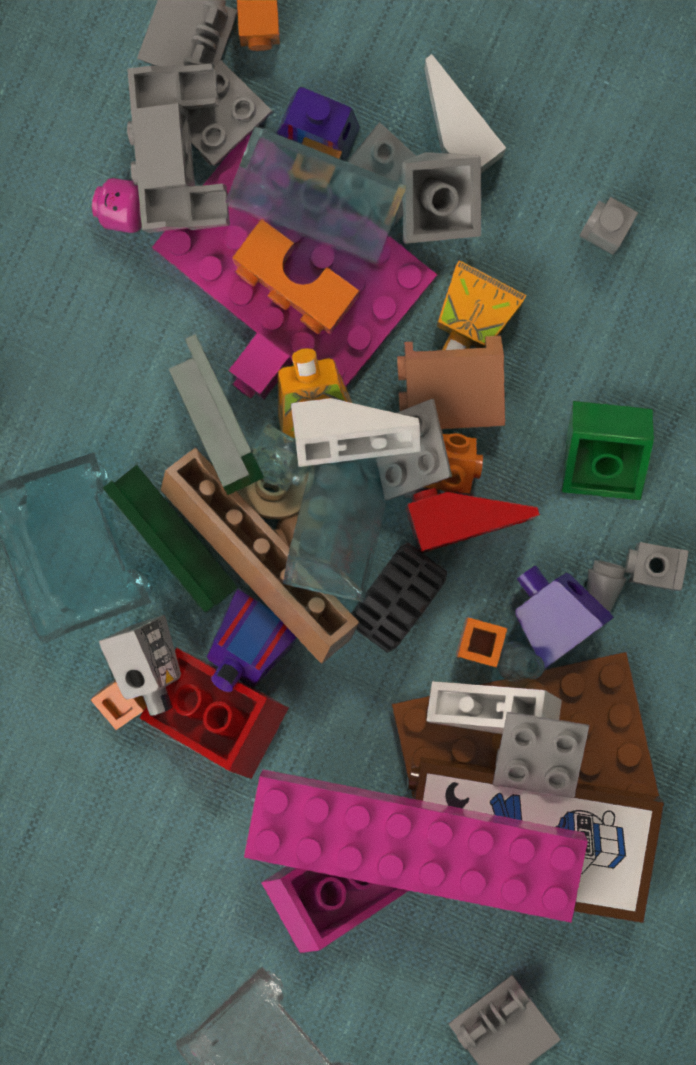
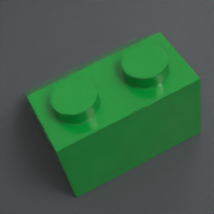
(607, 450)

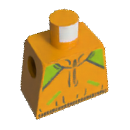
(476, 308)
(307, 381)

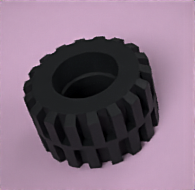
(398, 597)

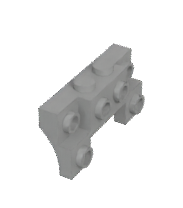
(164, 150)

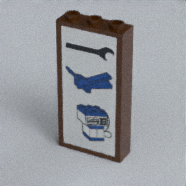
(617, 823)

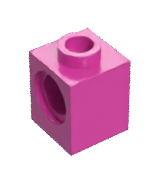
(258, 367)

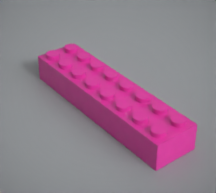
(416, 845)

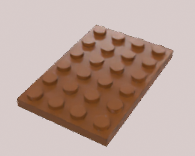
(591, 693)

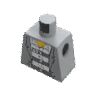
(143, 662)

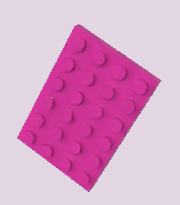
(384, 289)

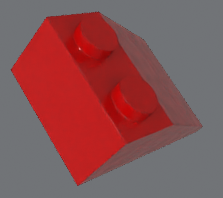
(454, 517)
(218, 724)

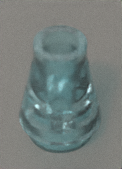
(519, 662)

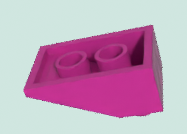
(323, 906)

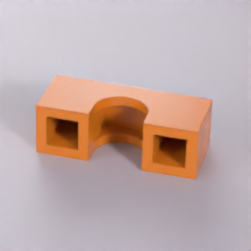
(320, 302)

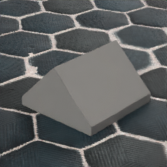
(441, 197)

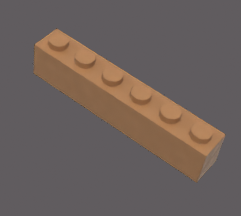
(255, 555)

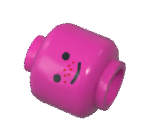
(117, 205)

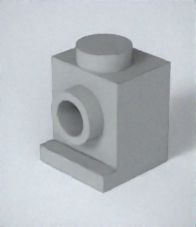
(608, 225)
(673, 566)

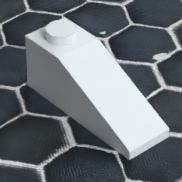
(457, 121)
(348, 431)
(486, 706)

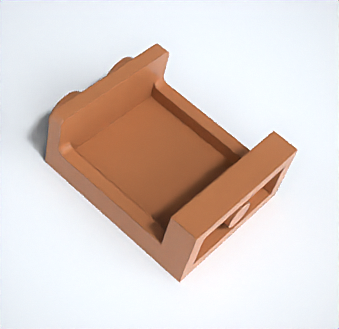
(461, 382)

